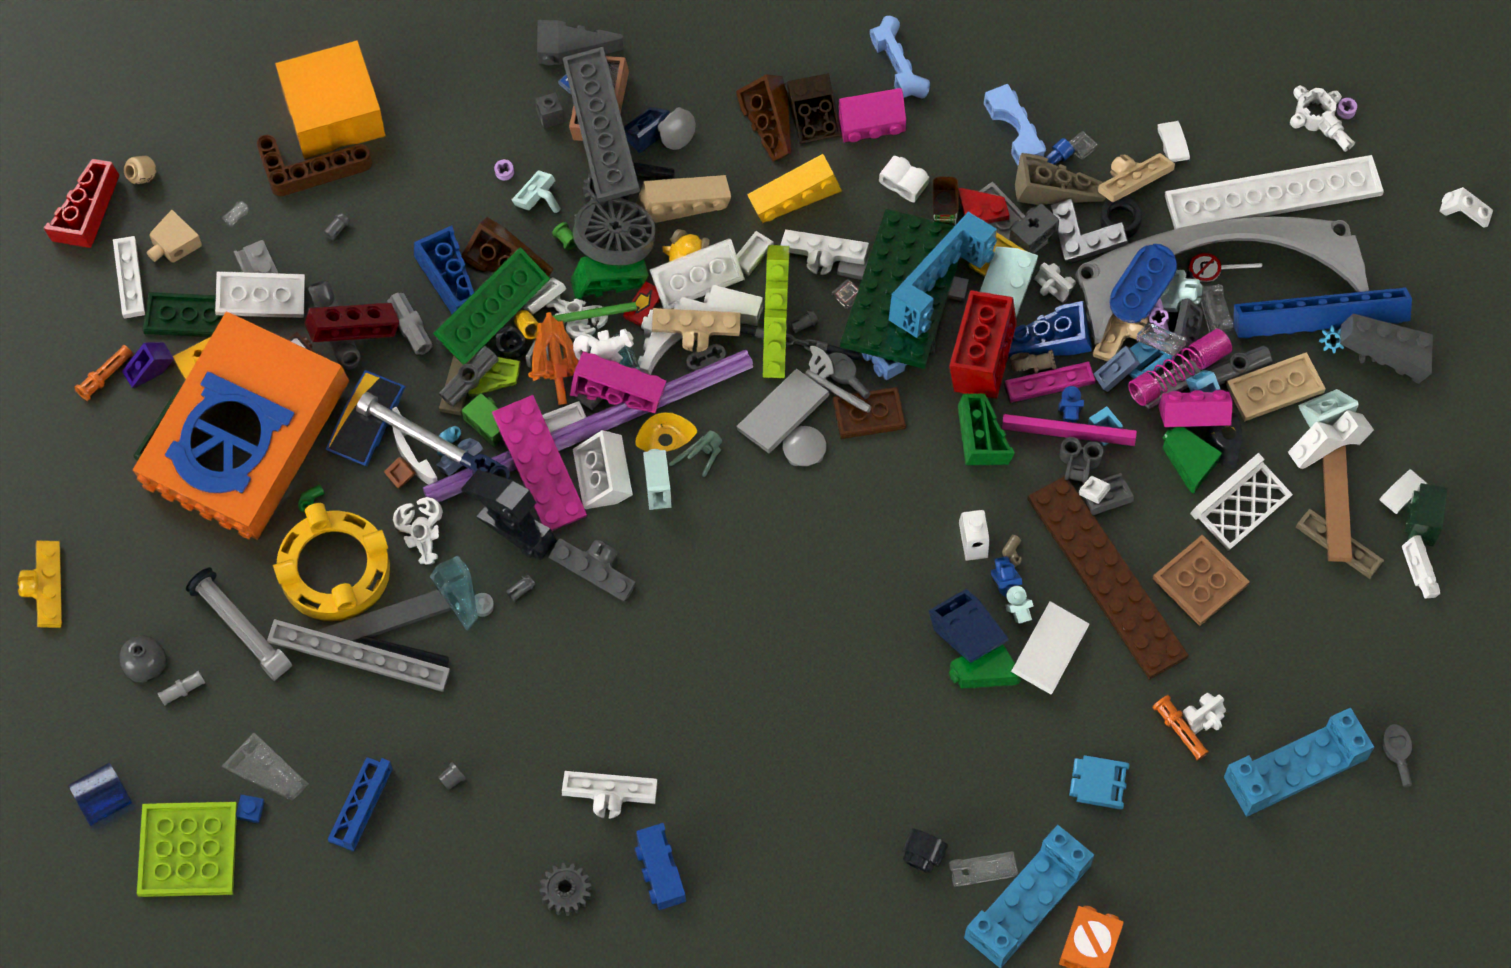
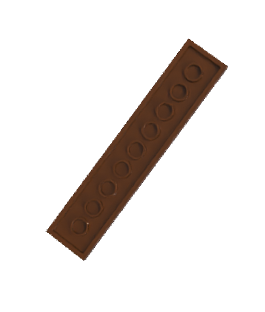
(1107, 577)

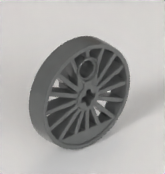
(628, 234)

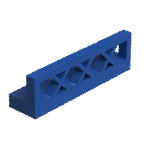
(365, 805)

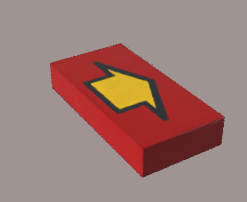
(646, 299)

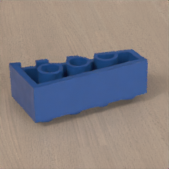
(444, 267)

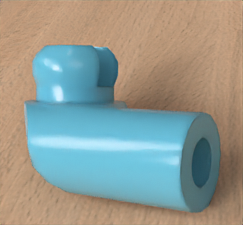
(450, 435)

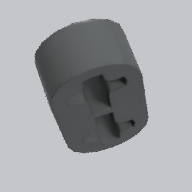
(705, 357)

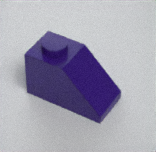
(147, 363)

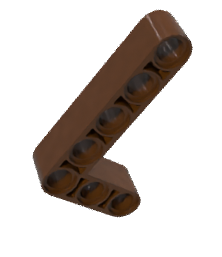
(309, 168)

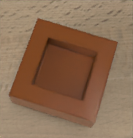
(400, 472)

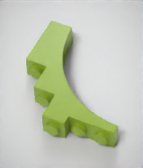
(775, 311)

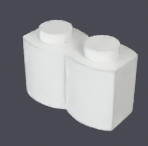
(904, 178)

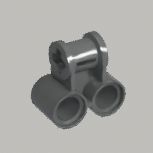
(1080, 462)

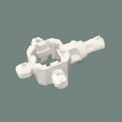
(1327, 122)

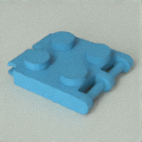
(1098, 781)

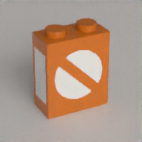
(1091, 939)

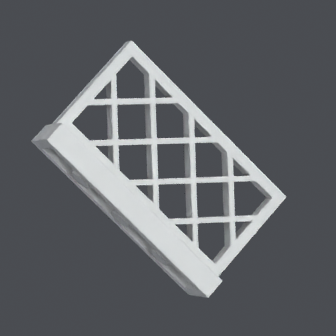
(1225, 492)

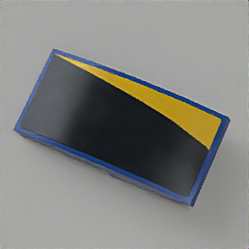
(356, 434)

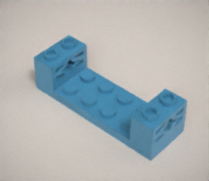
(968, 239)
(1299, 764)
(1029, 897)

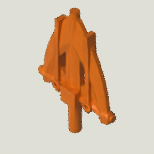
(553, 334)

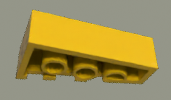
(795, 189)

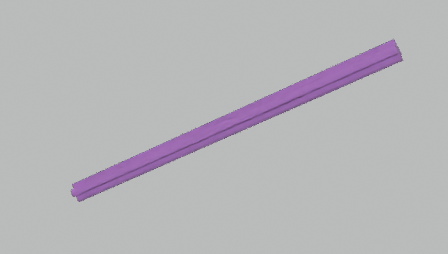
(608, 418)

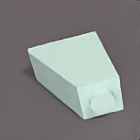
(657, 479)

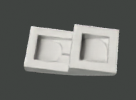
(1173, 141)
(1401, 491)

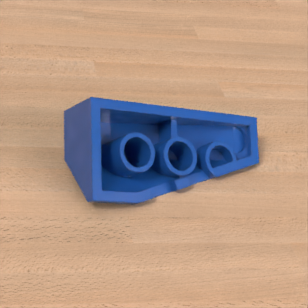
(1061, 331)

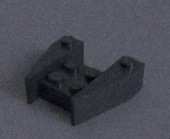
(509, 513)

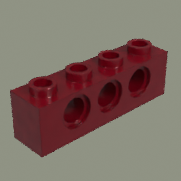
(351, 322)

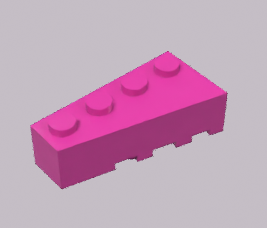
(616, 383)

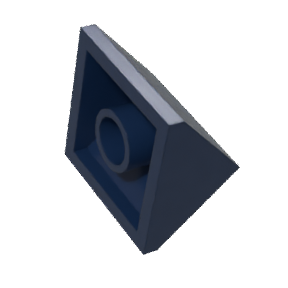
(644, 128)

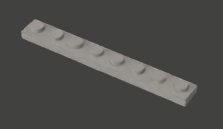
(358, 655)

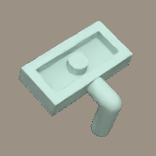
(535, 189)

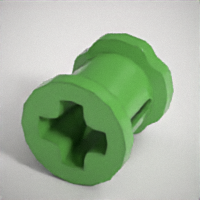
(565, 235)

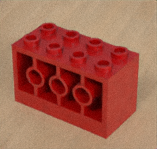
(983, 344)

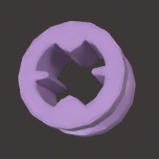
(1342, 104)
(502, 164)

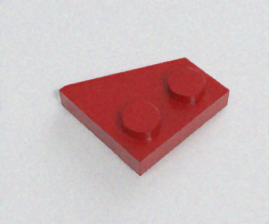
(983, 205)

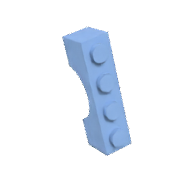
(1004, 106)

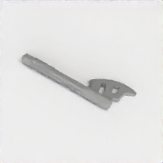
(829, 370)

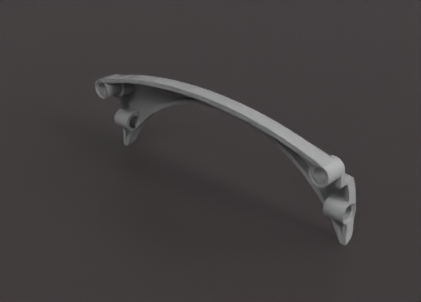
(1304, 235)

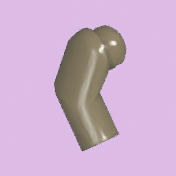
(1010, 550)

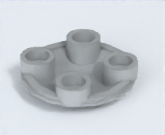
(677, 129)
(804, 446)

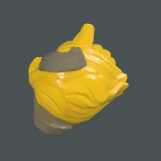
(684, 244)

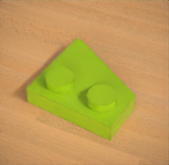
(501, 375)

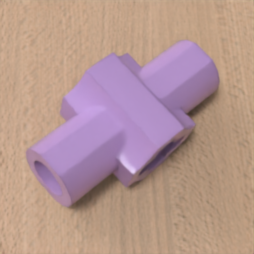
(1159, 309)

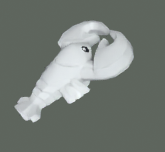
(577, 327)
(605, 346)
(421, 529)

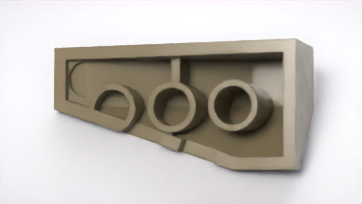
(1050, 184)

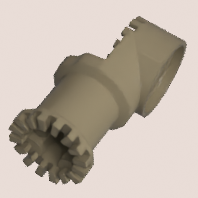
(1037, 362)

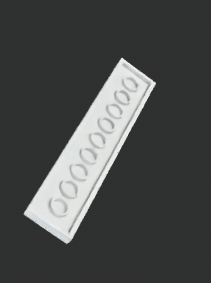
(1275, 192)

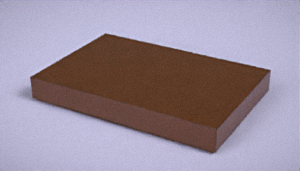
(883, 417)

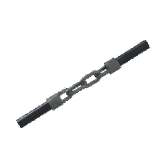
(759, 333)

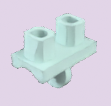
(1019, 604)

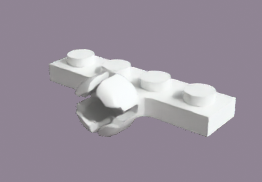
(824, 249)
(609, 790)

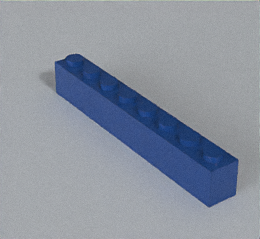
(1320, 312)

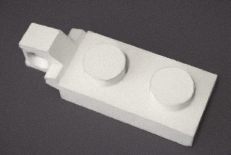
(1421, 567)

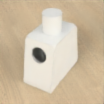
(974, 530)

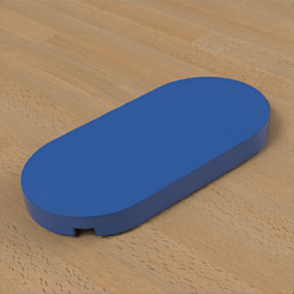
(1143, 283)

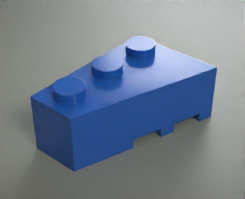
(659, 867)

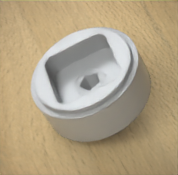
(484, 604)

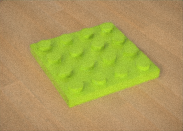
(187, 849)

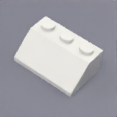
(602, 470)

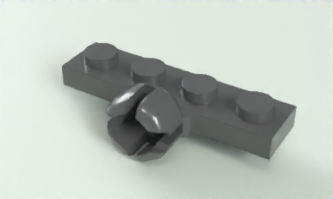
(594, 566)

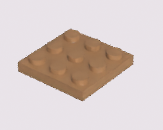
(1201, 580)

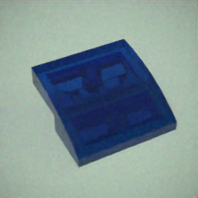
(100, 794)

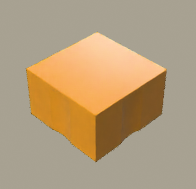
(330, 99)

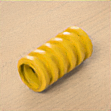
(526, 324)

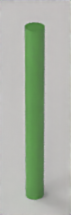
(597, 312)

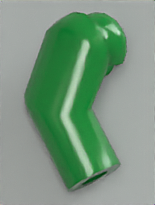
(307, 497)

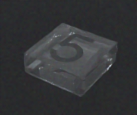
(1083, 145)

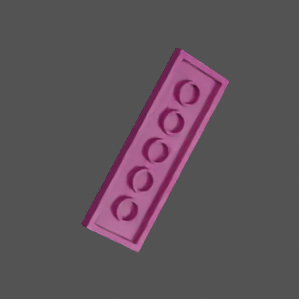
(539, 463)

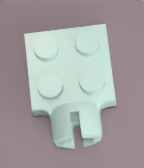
(1180, 289)

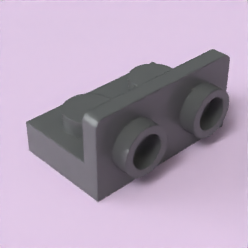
(1189, 321)

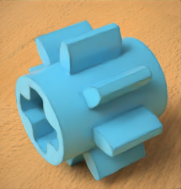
(1328, 342)

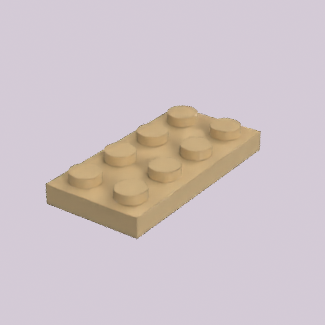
(1275, 386)

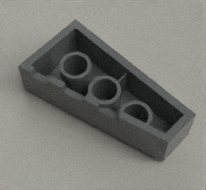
(1390, 344)

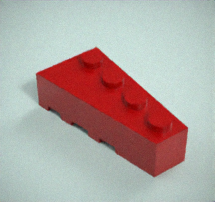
(85, 206)

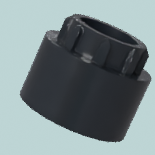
(923, 850)

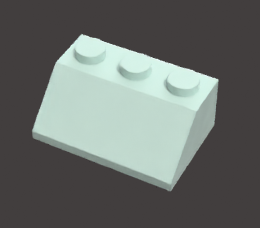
(1010, 274)

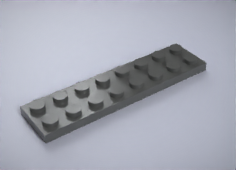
(601, 125)

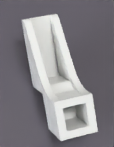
(1325, 438)

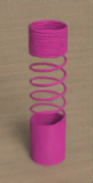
(1203, 352)

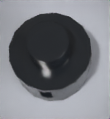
(510, 342)

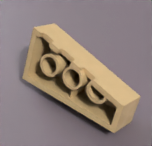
(683, 197)

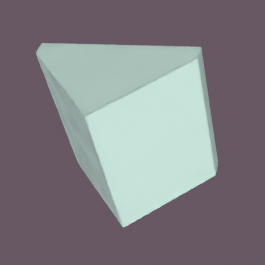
(1327, 407)

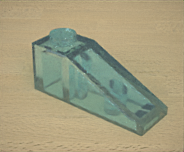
(456, 587)

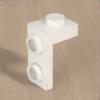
(1467, 203)

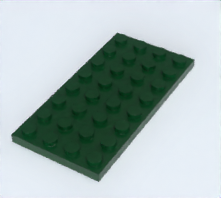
(897, 251)

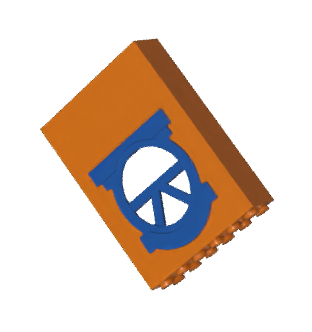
(286, 389)

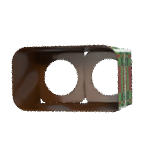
(948, 185)

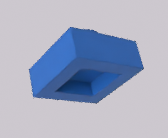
(250, 808)

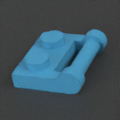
(1145, 355)

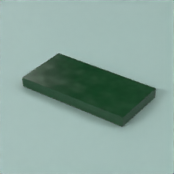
(181, 314)

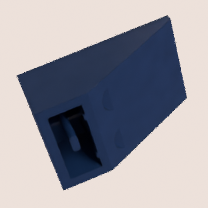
(967, 626)

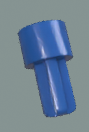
(1061, 151)

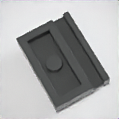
(1117, 496)

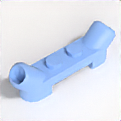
(884, 39)

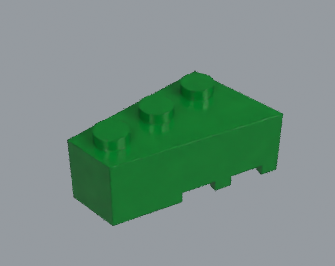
(596, 277)
(981, 435)

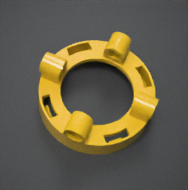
(345, 600)

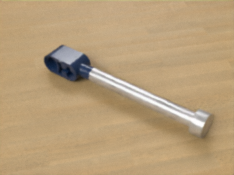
(369, 405)

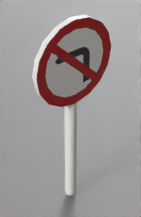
(1208, 267)

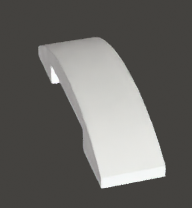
(422, 469)

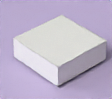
(1094, 489)

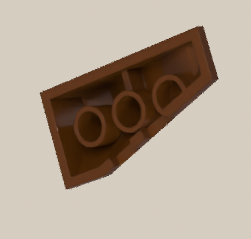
(768, 110)
(494, 245)

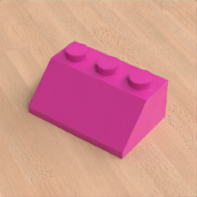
(872, 115)
(1196, 408)

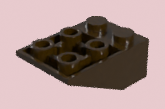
(813, 108)

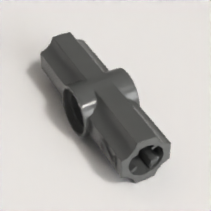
(1249, 361)
(458, 386)

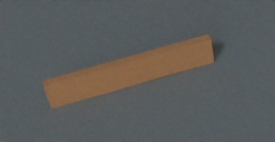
(1337, 506)

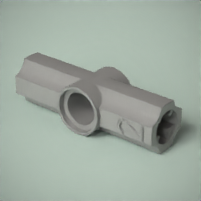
(410, 324)

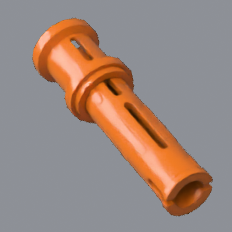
(96, 379)
(1171, 720)

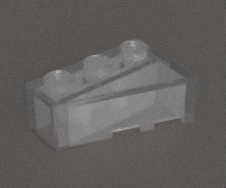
(264, 767)

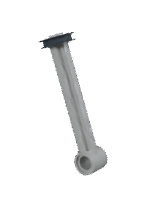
(272, 661)

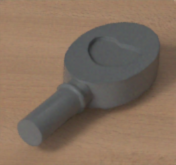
(846, 373)
(1398, 748)

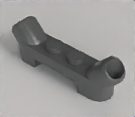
(344, 350)

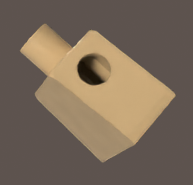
(173, 239)

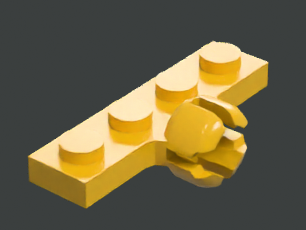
(44, 584)

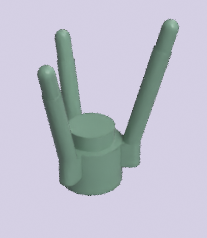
(707, 444)

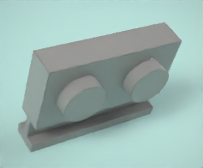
(255, 259)

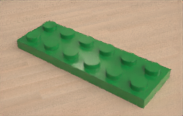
(491, 306)

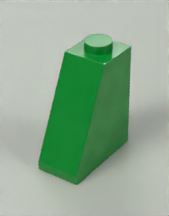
(1190, 456)
(987, 671)

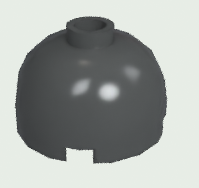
(142, 658)

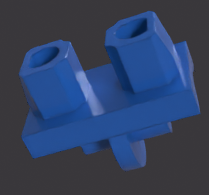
(1071, 404)
(1005, 575)

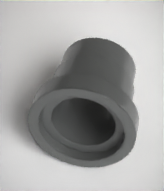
(452, 776)

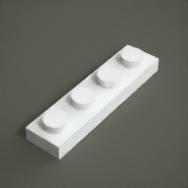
(129, 277)

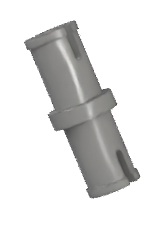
(181, 688)

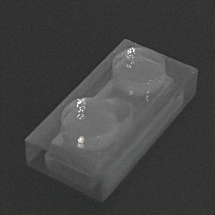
(1161, 339)

